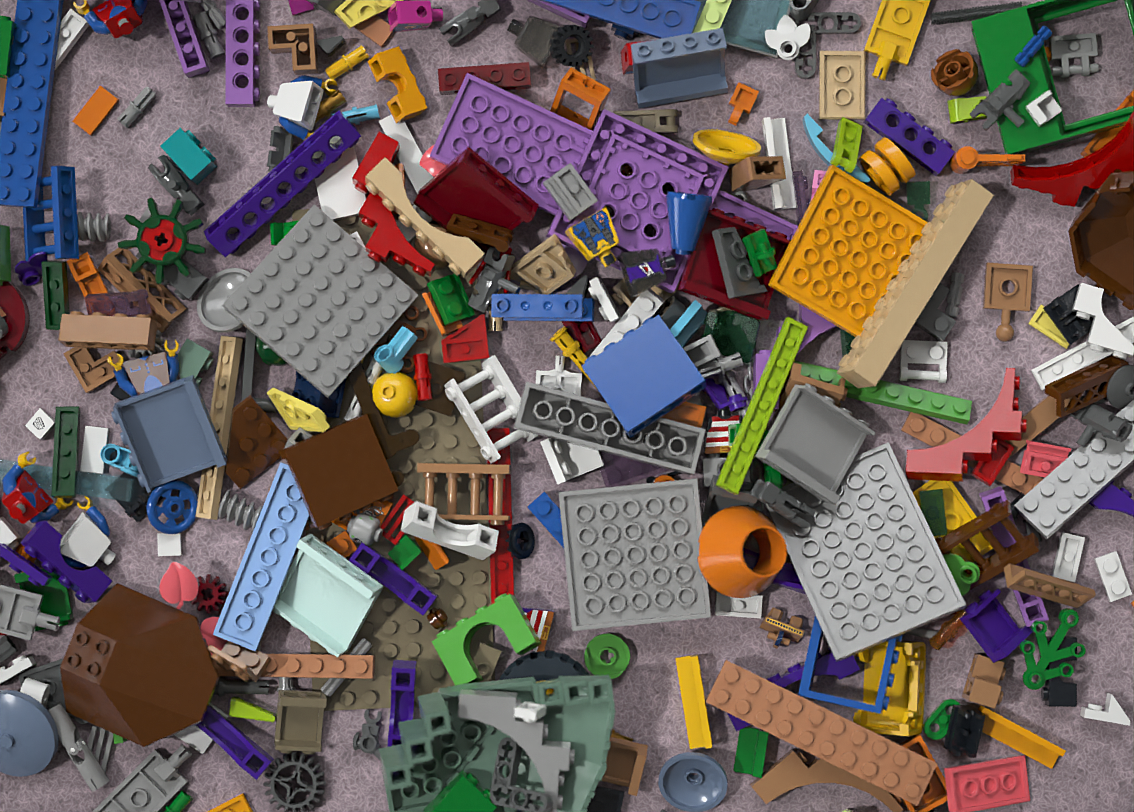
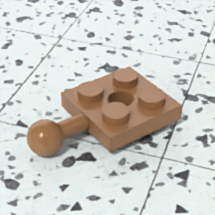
(997, 299)

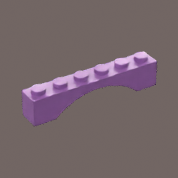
(1030, 606)

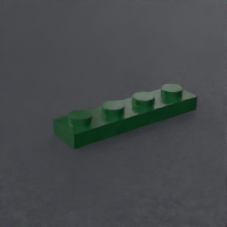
(65, 452)

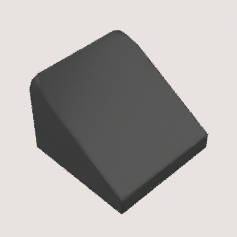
(331, 44)
(580, 286)

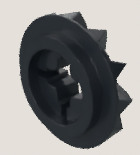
(523, 532)

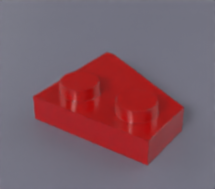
(467, 342)

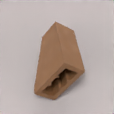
(756, 172)

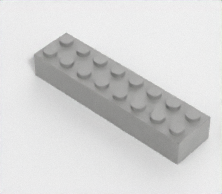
(596, 427)

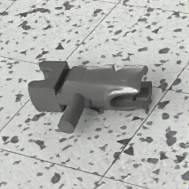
(470, 20)
(1001, 101)
(176, 185)
(493, 279)
(1100, 421)
(781, 502)

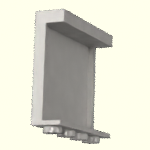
(813, 442)

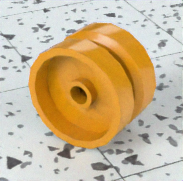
(887, 166)

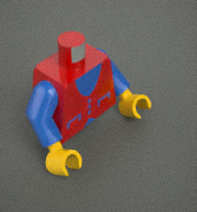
(114, 16)
(26, 497)

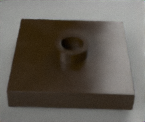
(440, 376)

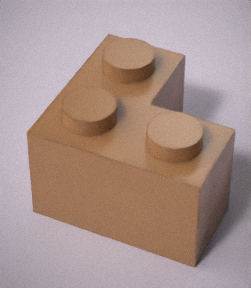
(298, 40)
(983, 681)

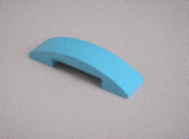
(812, 130)

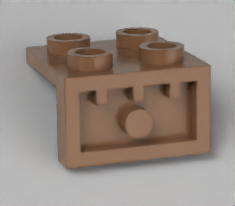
(241, 660)

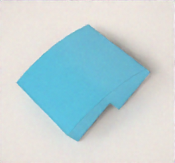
(689, 323)

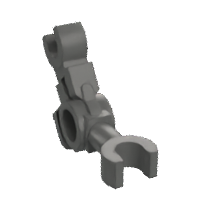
(369, 740)

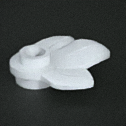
(788, 34)

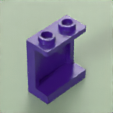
(993, 626)

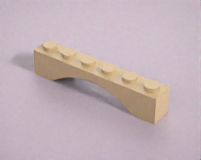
(456, 250)

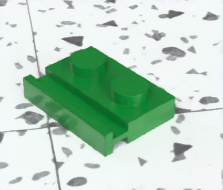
(450, 299)

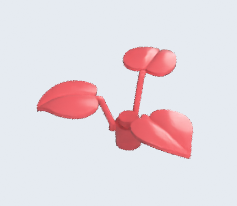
(181, 585)

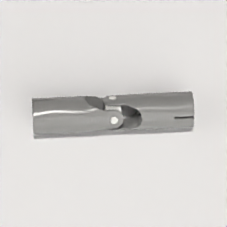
(70, 738)

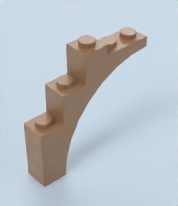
(792, 772)

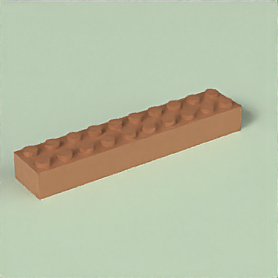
(821, 732)

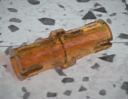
(947, 631)

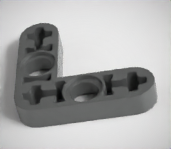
(821, 15)
(508, 784)

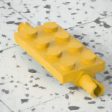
(895, 33)

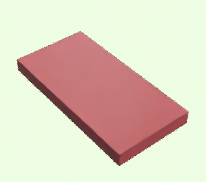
(987, 784)

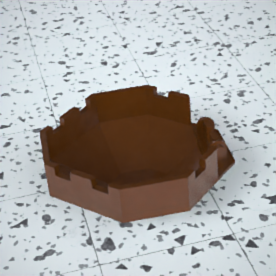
(1105, 238)

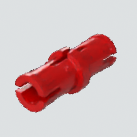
(422, 377)

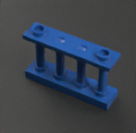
(64, 217)
(543, 307)

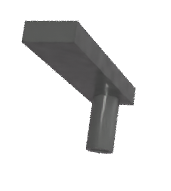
(265, 403)

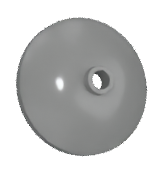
(215, 294)

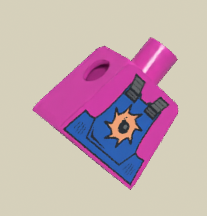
(404, 15)

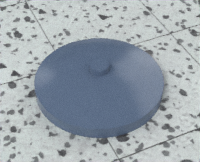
(26, 734)

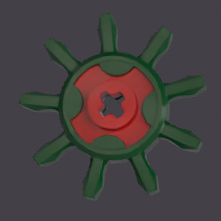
(156, 228)

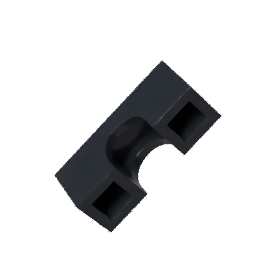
(1056, 692)

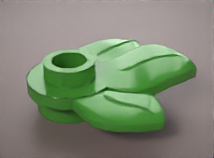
(957, 566)

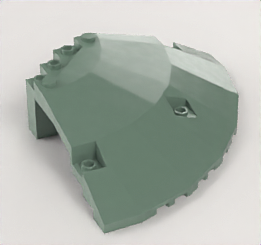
(444, 745)

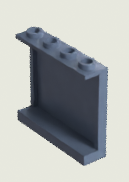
(679, 68)
(168, 432)

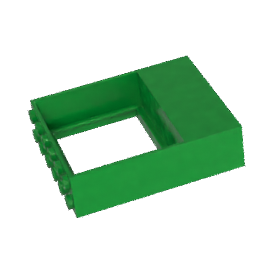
(1001, 39)

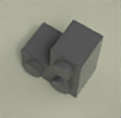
(932, 319)

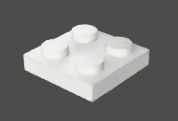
(599, 292)

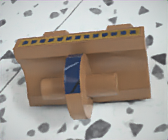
(780, 631)

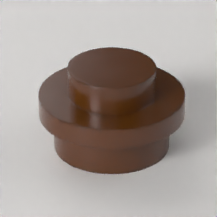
(437, 618)

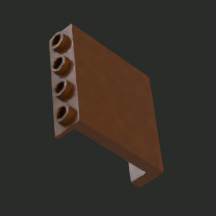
(340, 471)

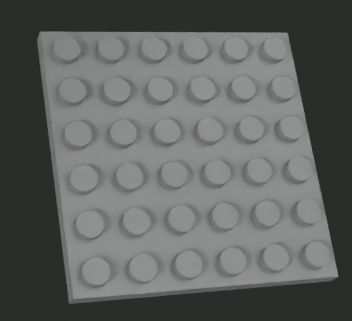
(320, 301)
(633, 554)

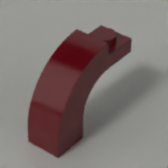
(16, 317)

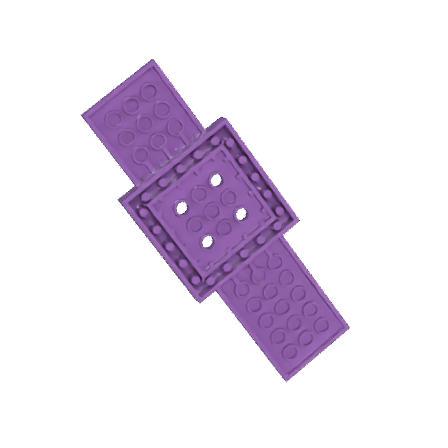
(534, 144)

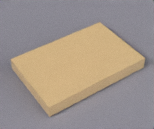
(841, 85)

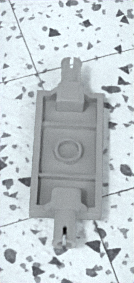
(22, 613)
(149, 784)

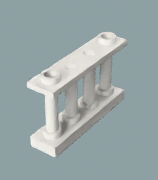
(502, 389)

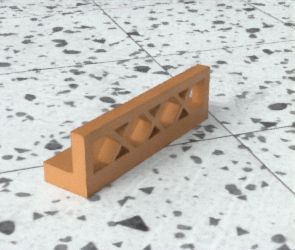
(123, 279)
(1047, 586)

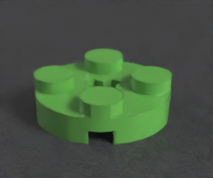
(614, 645)

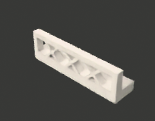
(777, 145)

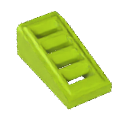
(244, 709)

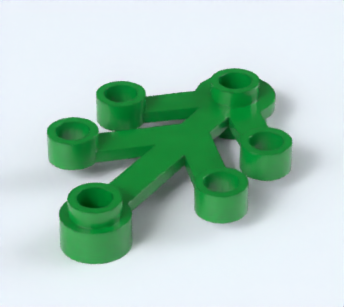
(1049, 651)

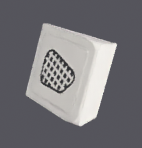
(41, 424)

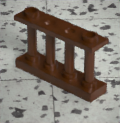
(990, 567)

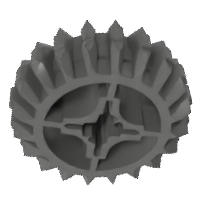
(284, 780)

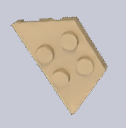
(544, 267)

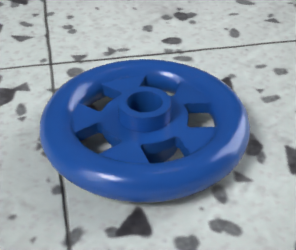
(155, 511)

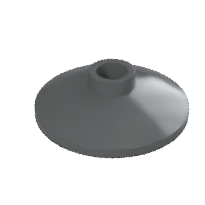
(1121, 387)

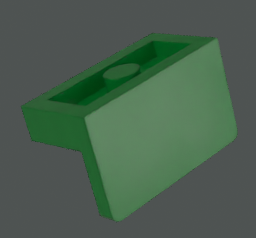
(751, 751)

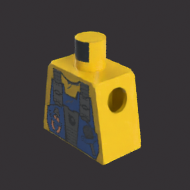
(595, 237)

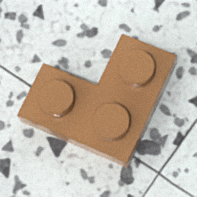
(87, 370)

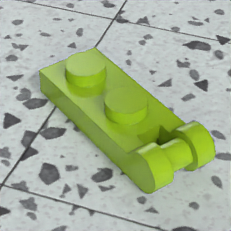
(846, 144)

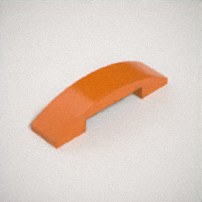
(87, 275)

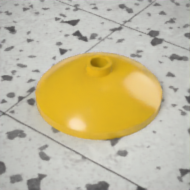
(725, 146)

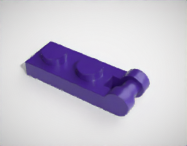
(20, 563)

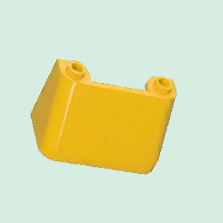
(907, 695)

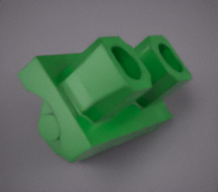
(760, 252)

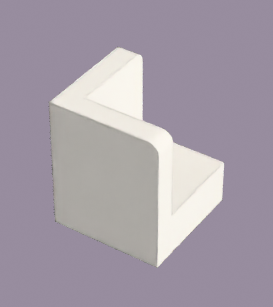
(1043, 108)

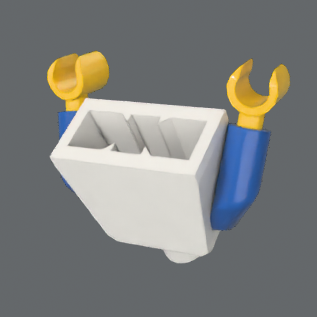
(299, 103)
(87, 539)

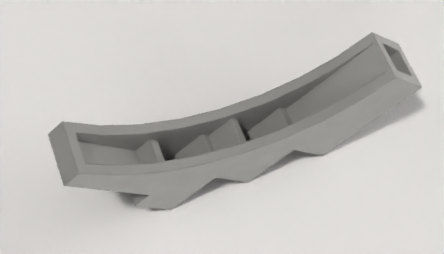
(498, 710)

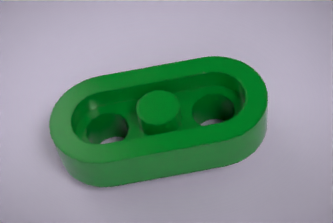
(941, 718)

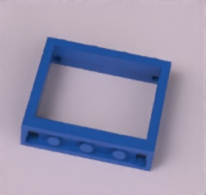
(810, 666)

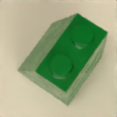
(462, 795)

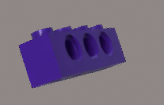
(914, 149)

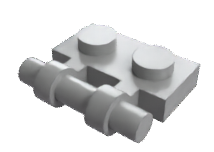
(1073, 47)

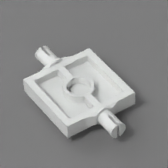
(560, 378)

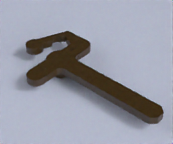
(389, 443)

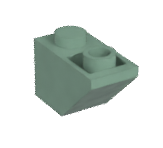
(193, 360)

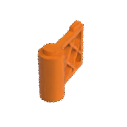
(968, 157)

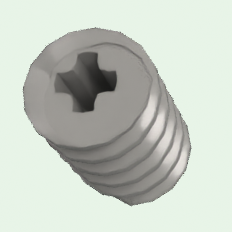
(94, 227)
(239, 511)

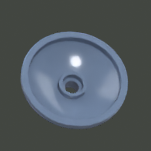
(691, 791)

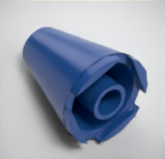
(686, 219)

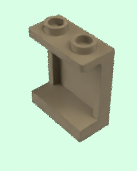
(299, 721)

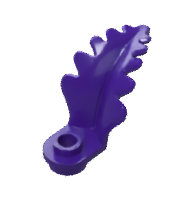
(719, 397)

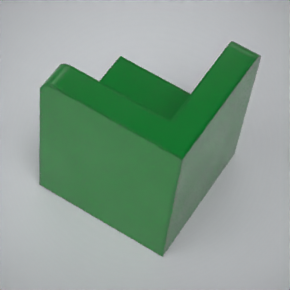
(405, 552)

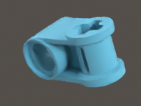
(122, 460)

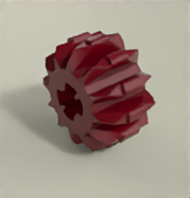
(216, 591)

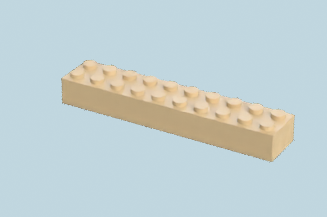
(914, 284)

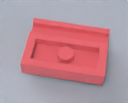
(1042, 458)

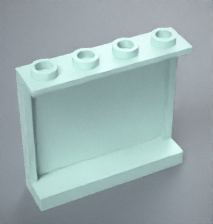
(326, 596)

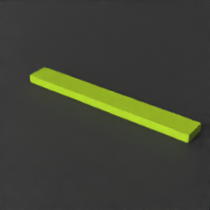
(761, 406)

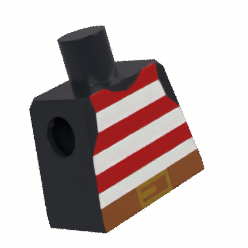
(717, 432)

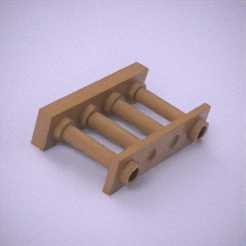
(475, 473)

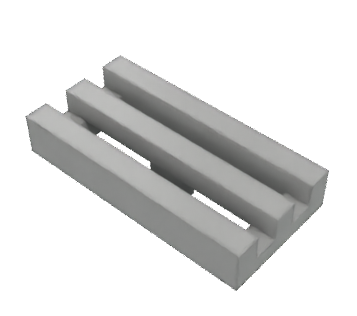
(99, 745)

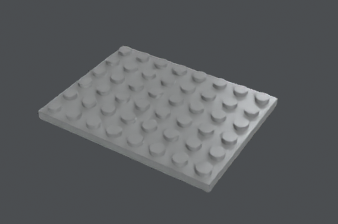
(869, 557)

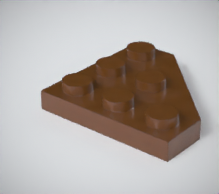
(252, 442)

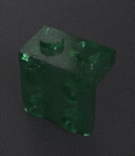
(732, 332)

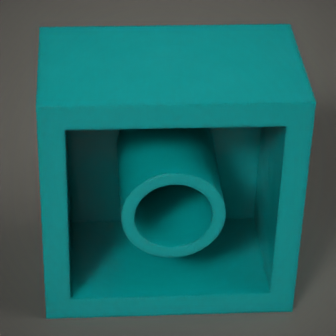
(191, 159)

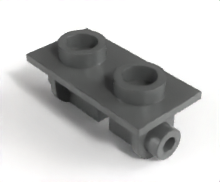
(283, 142)

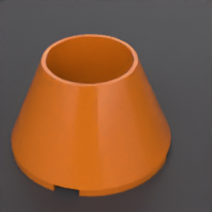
(722, 554)

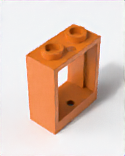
(594, 94)

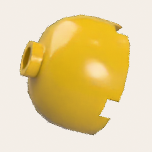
(394, 394)

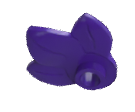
(31, 270)

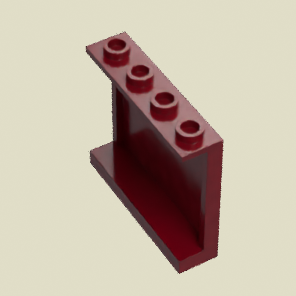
(476, 191)
(703, 272)

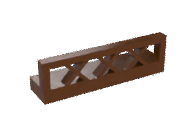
(1084, 379)

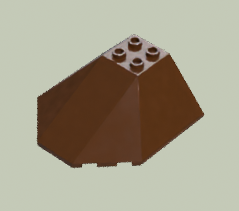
(138, 668)

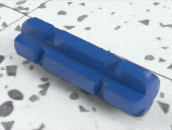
(1033, 46)

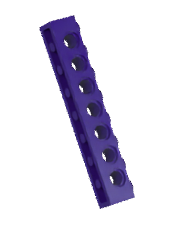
(285, 171)

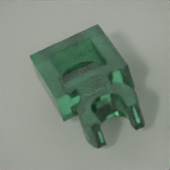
(917, 195)

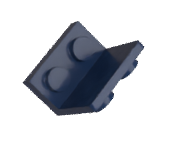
(308, 393)

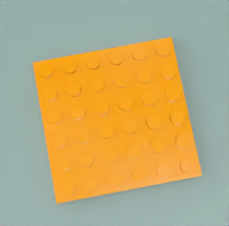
(846, 251)

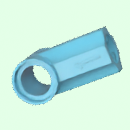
(391, 355)

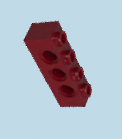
(505, 76)

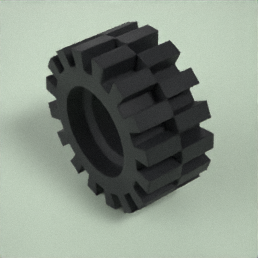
(583, 50)

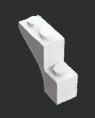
(1103, 333)

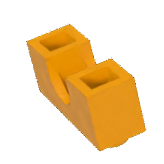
(393, 66)

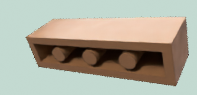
(108, 331)

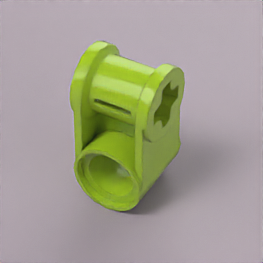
(961, 108)

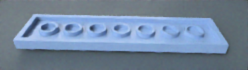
(264, 563)

